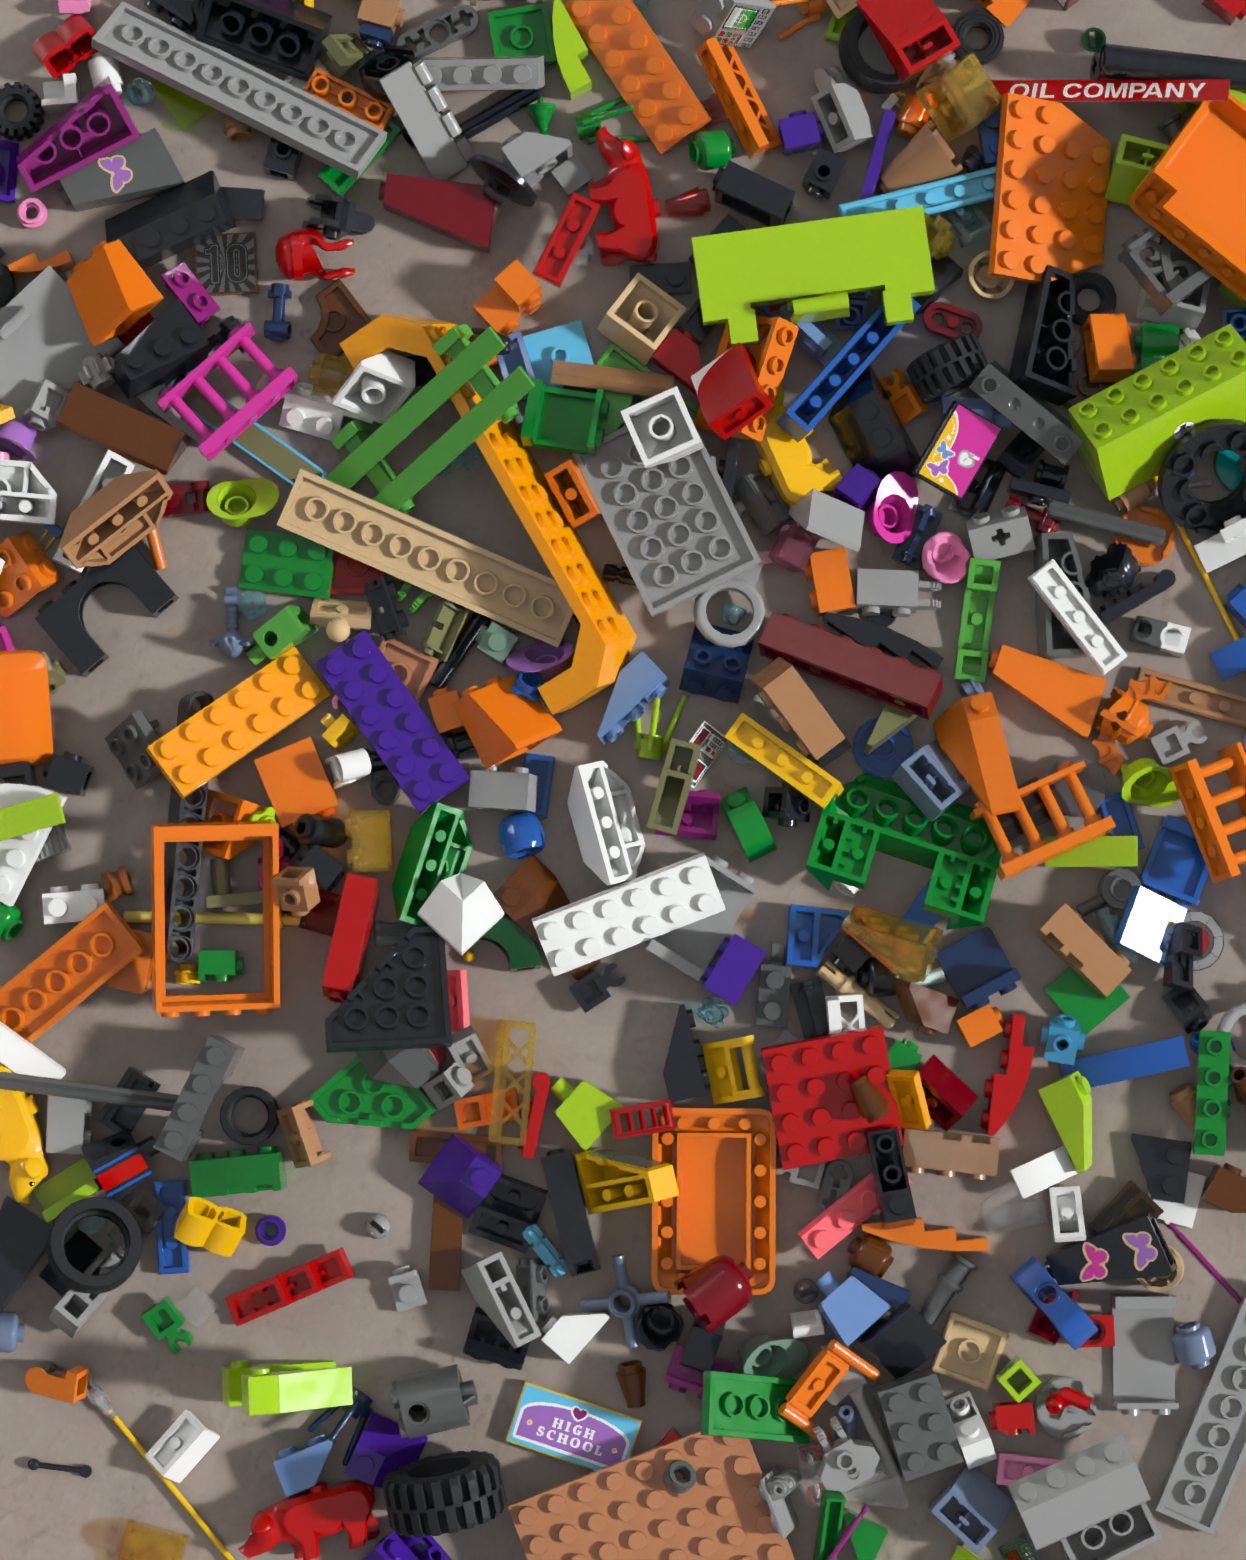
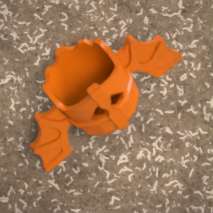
(1126, 719)

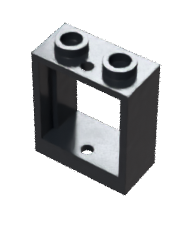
(752, 195)

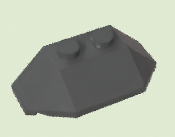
(400, 1066)

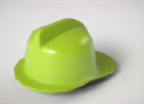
(242, 500)
(1148, 784)

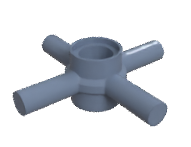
(615, 1305)

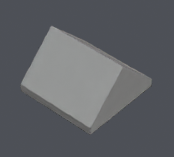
(830, 518)

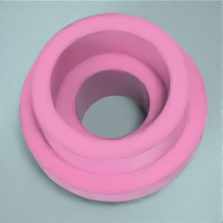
(27, 205)

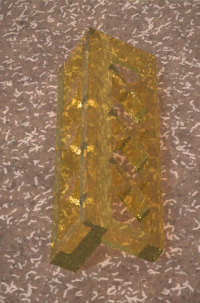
(499, 1083)

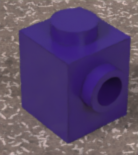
(800, 132)
(858, 487)

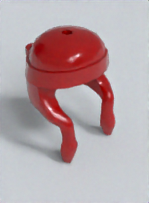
(298, 258)

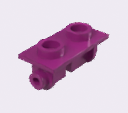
(191, 293)

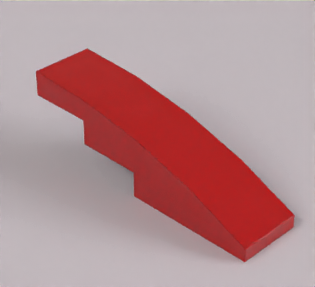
(289, 1286)

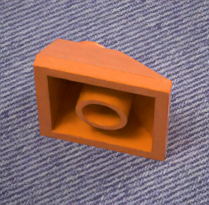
(227, 808)

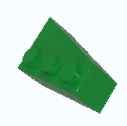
(238, 1172)

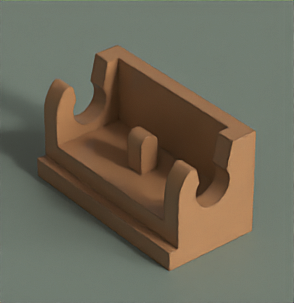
(301, 1134)

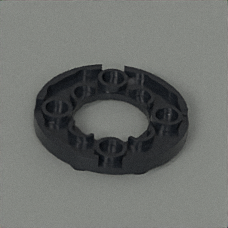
(1181, 462)

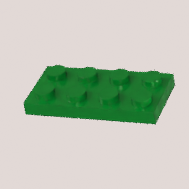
(747, 1408)

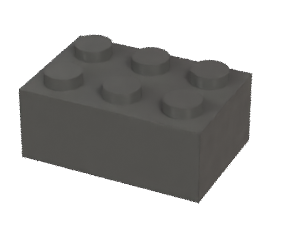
(917, 1424)

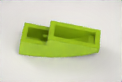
(569, 52)

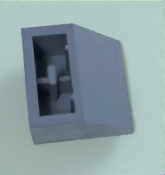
(931, 781)
(972, 1507)

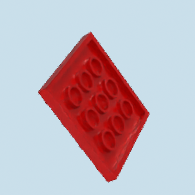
(813, 1099)

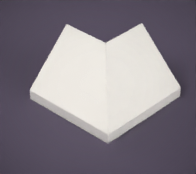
(461, 911)

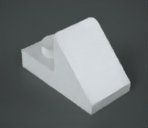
(1067, 1214)

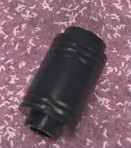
(320, 830)

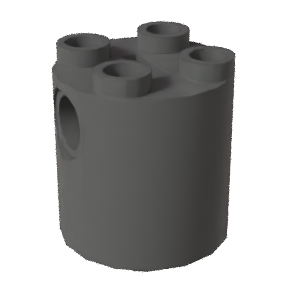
(441, 1401)

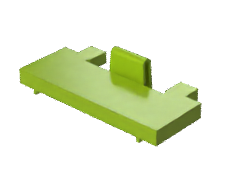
(813, 269)

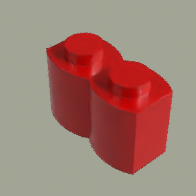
(66, 46)

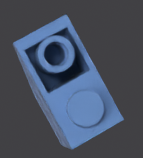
(302, 1467)

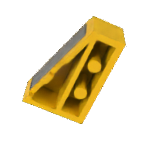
(623, 1180)

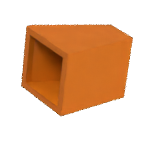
(111, 292)
(503, 722)

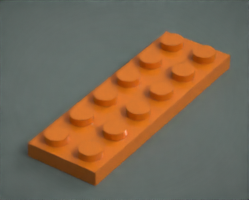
(640, 69)
(68, 972)

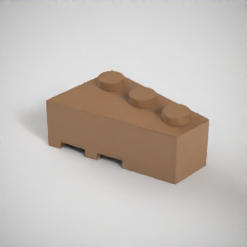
(797, 708)
(1084, 950)
(950, 1153)

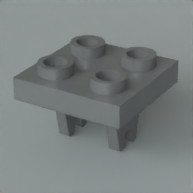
(129, 745)

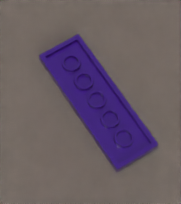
(392, 721)

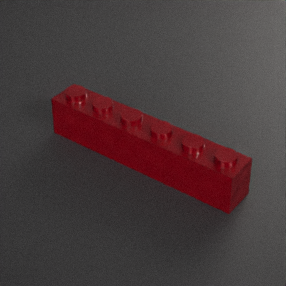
(851, 664)

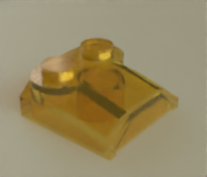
(151, 1542)

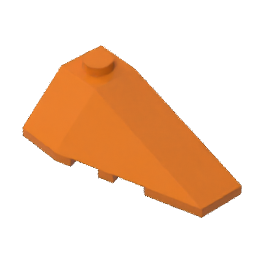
(976, 745)

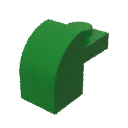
(748, 824)

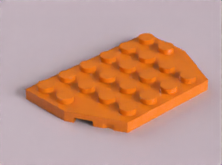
(1047, 191)

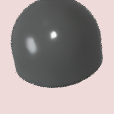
(686, 1470)

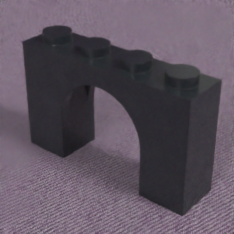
(64, 617)

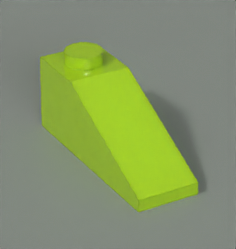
(1071, 1112)

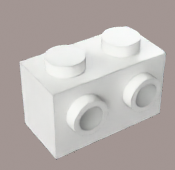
(71, 907)

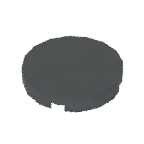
(1092, 780)

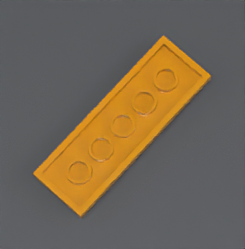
(238, 722)

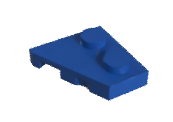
(810, 934)

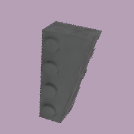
(1052, 637)

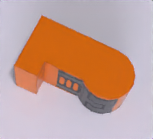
(58, 1383)

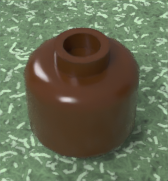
(870, 1255)

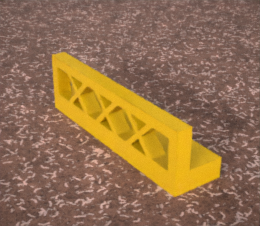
(783, 761)

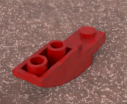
(1006, 1088)

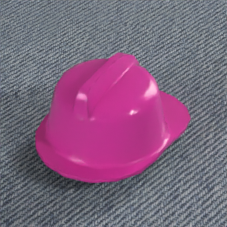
(894, 508)

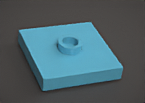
(557, 343)

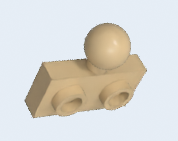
(340, 616)

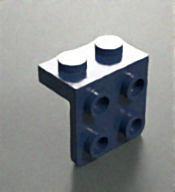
(715, 669)
(978, 968)

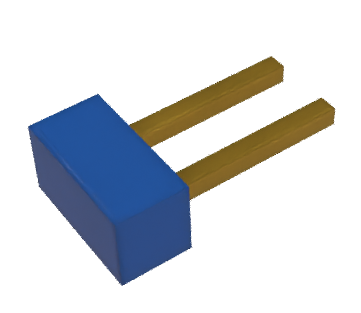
(56, 530)

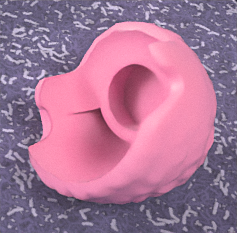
(945, 557)

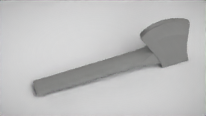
(852, 1385)

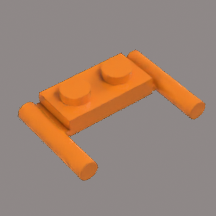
(819, 1382)

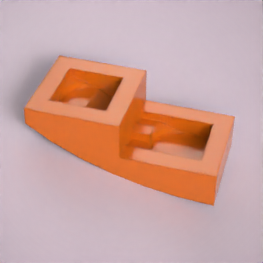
(31, 265)
(475, 1110)

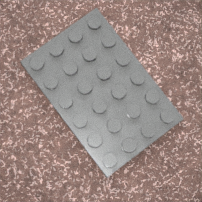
(668, 521)

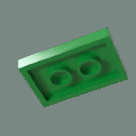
(286, 565)

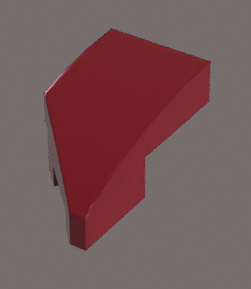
(1041, 1326)

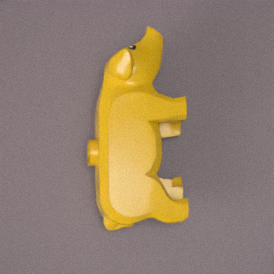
(791, 463)
(21, 1141)

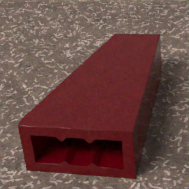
(442, 206)

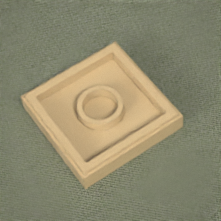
(970, 1351)

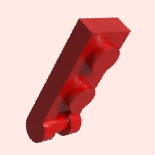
(541, 1082)

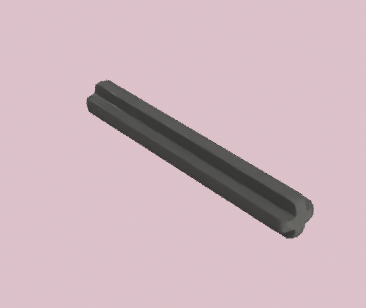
(1106, 523)

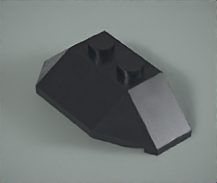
(871, 428)

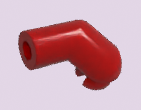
(1065, 1397)

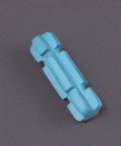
(545, 1250)

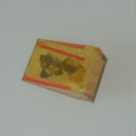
(897, 942)

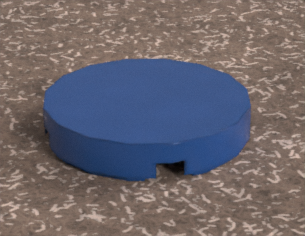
(886, 757)

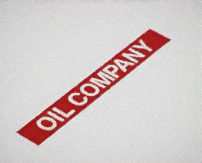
(1118, 89)

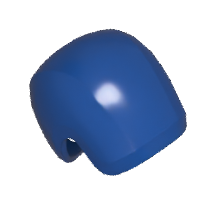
(521, 832)

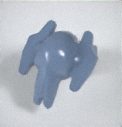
(232, 642)

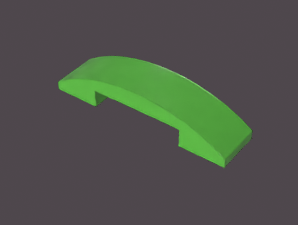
(976, 619)

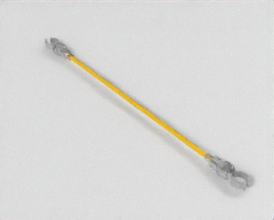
(98, 1397)

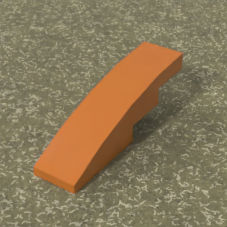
(933, 1238)

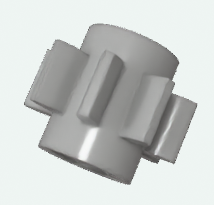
(97, 372)

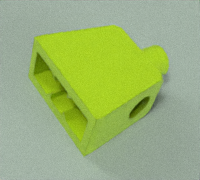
(583, 1110)

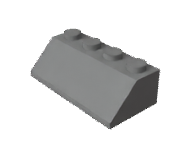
(1079, 1492)

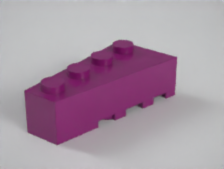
(79, 137)

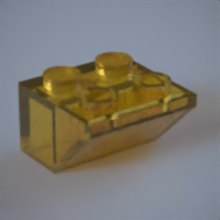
(959, 96)
(371, 841)

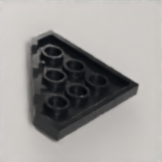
(398, 1002)

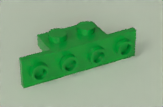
(1212, 1087)

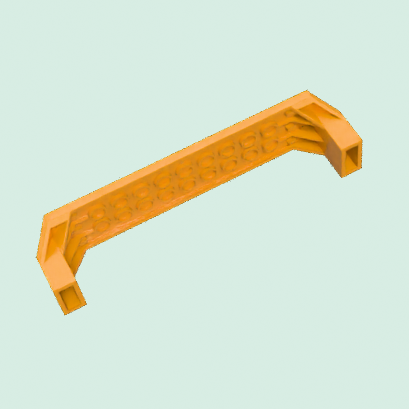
(604, 630)

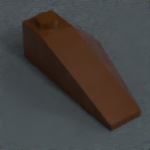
(533, 892)

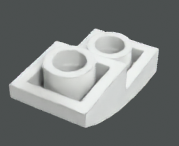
(1043, 1172)

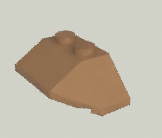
(115, 518)

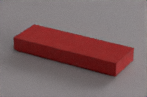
(566, 239)

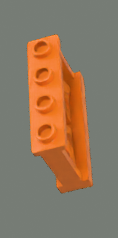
(771, 362)

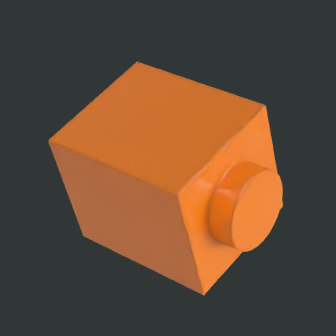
(443, 710)
(979, 1024)

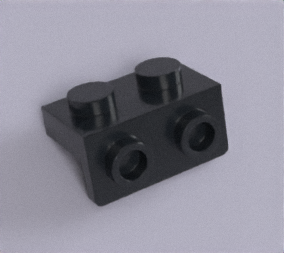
(489, 1344)

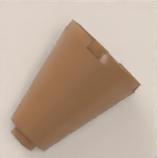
(920, 162)

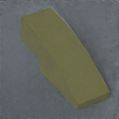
(674, 786)

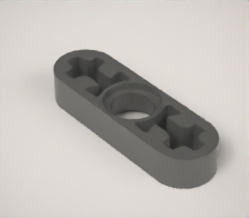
(454, 15)

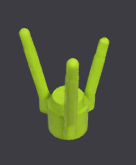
(651, 745)

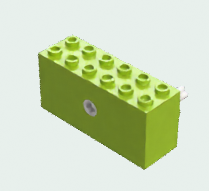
(1145, 414)

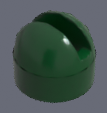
(1099, 39)

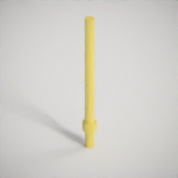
(234, 918)

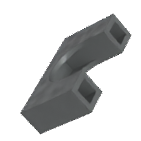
(183, 1125)

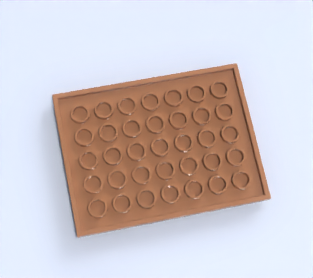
(633, 1515)

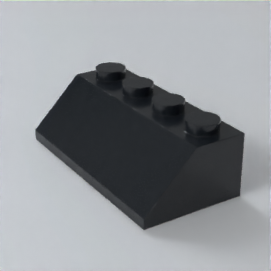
(267, 32)
(172, 221)

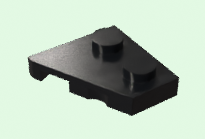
(1164, 1166)

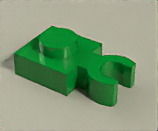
(166, 1320)

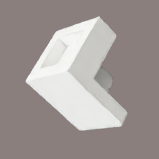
(61, 95)

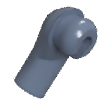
(848, 1421)

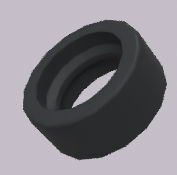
(226, 1115)

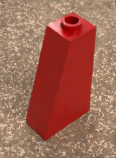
(350, 936)

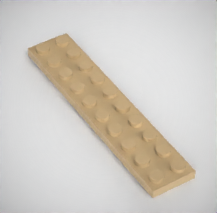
(426, 557)

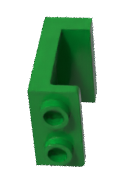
(564, 419)

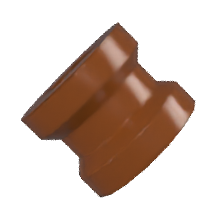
(117, 883)

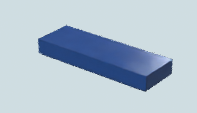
(171, 1254)

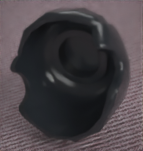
(659, 1326)

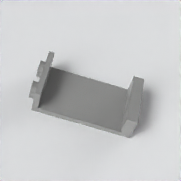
(695, 944)
(1143, 1353)

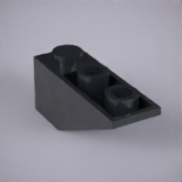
(682, 1068)
(891, 1179)

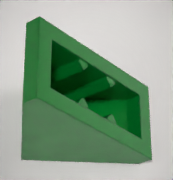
(866, 1537)

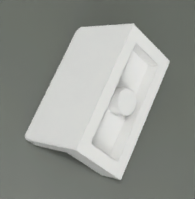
(181, 1447)

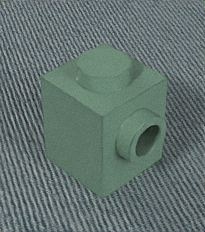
(496, 643)

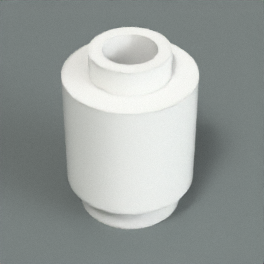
(103, 66)

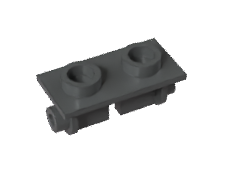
(534, 1275)

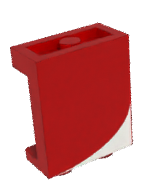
(730, 392)

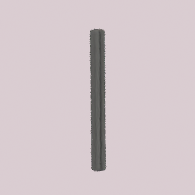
(87, 1091)

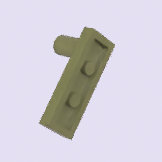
(222, 892)

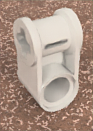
(349, 767)

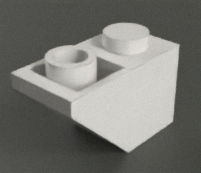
(970, 1430)

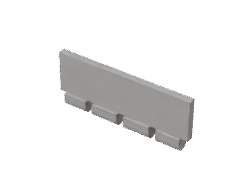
(420, 116)

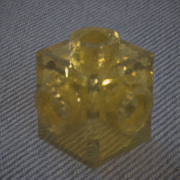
(944, 238)

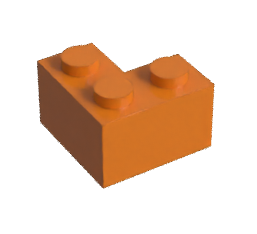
(510, 298)

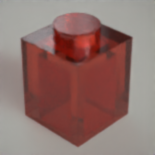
(324, 915)

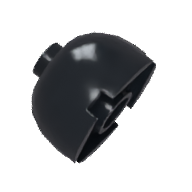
(374, 67)

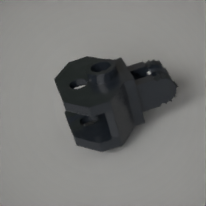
(337, 217)

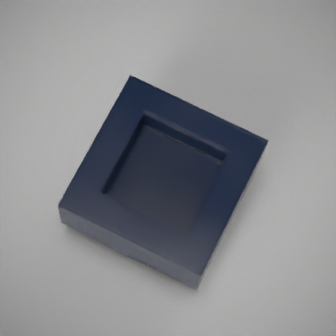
(375, 35)

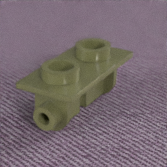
(441, 640)

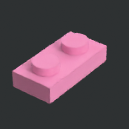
(1016, 1466)

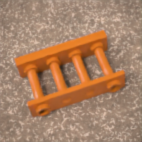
(1201, 809)
(1066, 838)

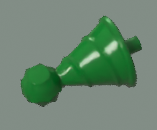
(541, 114)

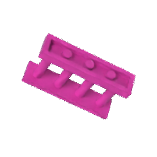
(234, 421)

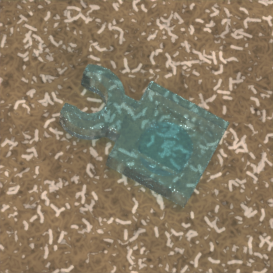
(467, 459)

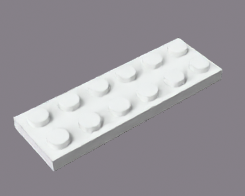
(628, 914)

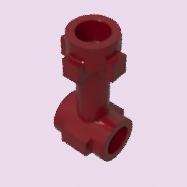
(1043, 522)

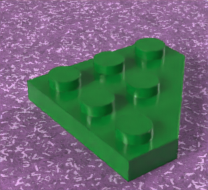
(359, 1100)

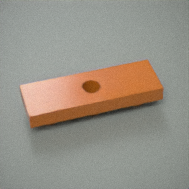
(362, 106)

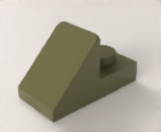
(342, 53)

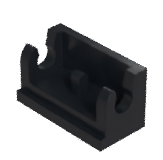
(122, 1116)

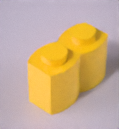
(210, 1226)

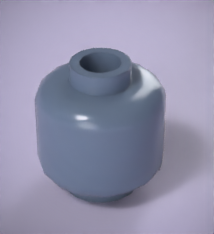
(10, 1331)
(1194, 1345)

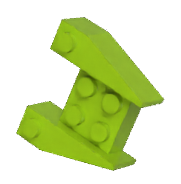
(286, 1386)

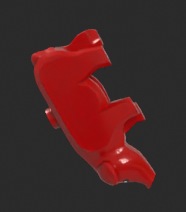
(630, 201)
(315, 1515)

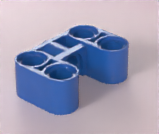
(1062, 1312)

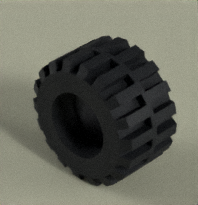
(947, 368)

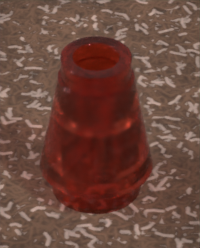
(689, 204)

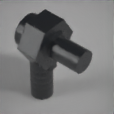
(226, 327)

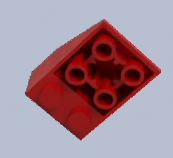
(910, 33)

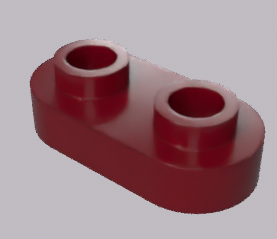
(952, 320)

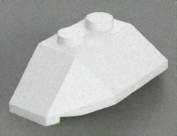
(25, 494)
(605, 823)

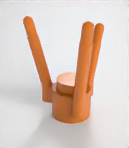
(809, 7)

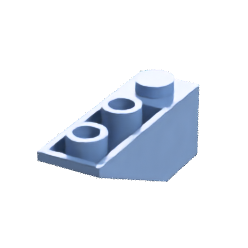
(634, 689)

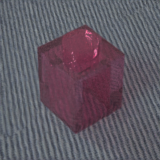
(793, 547)

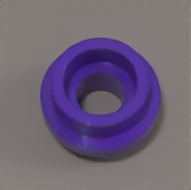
(261, 1233)

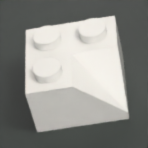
(662, 428)

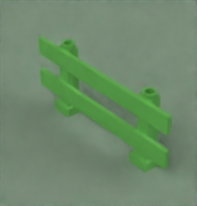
(467, 364)

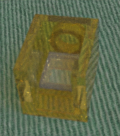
(330, 373)

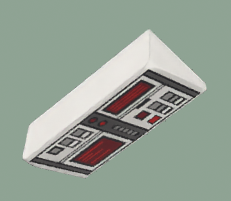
(712, 743)

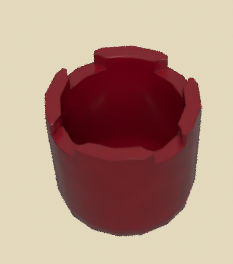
(716, 1290)

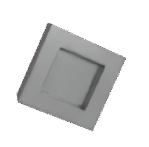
(571, 175)

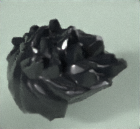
(1112, 571)

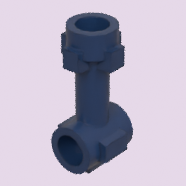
(277, 328)

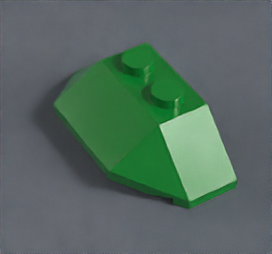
(433, 851)

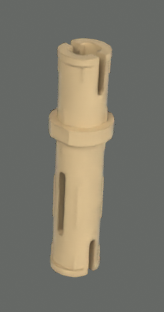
(846, 985)

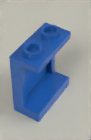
(1175, 864)

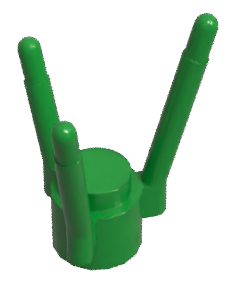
(589, 122)

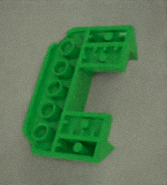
(881, 817)

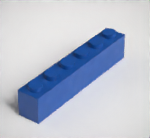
(839, 374)

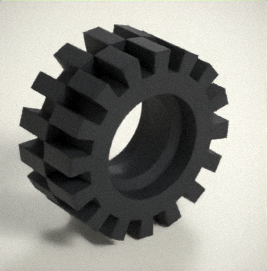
(34, 111)

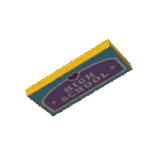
(571, 1428)

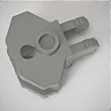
(843, 1456)

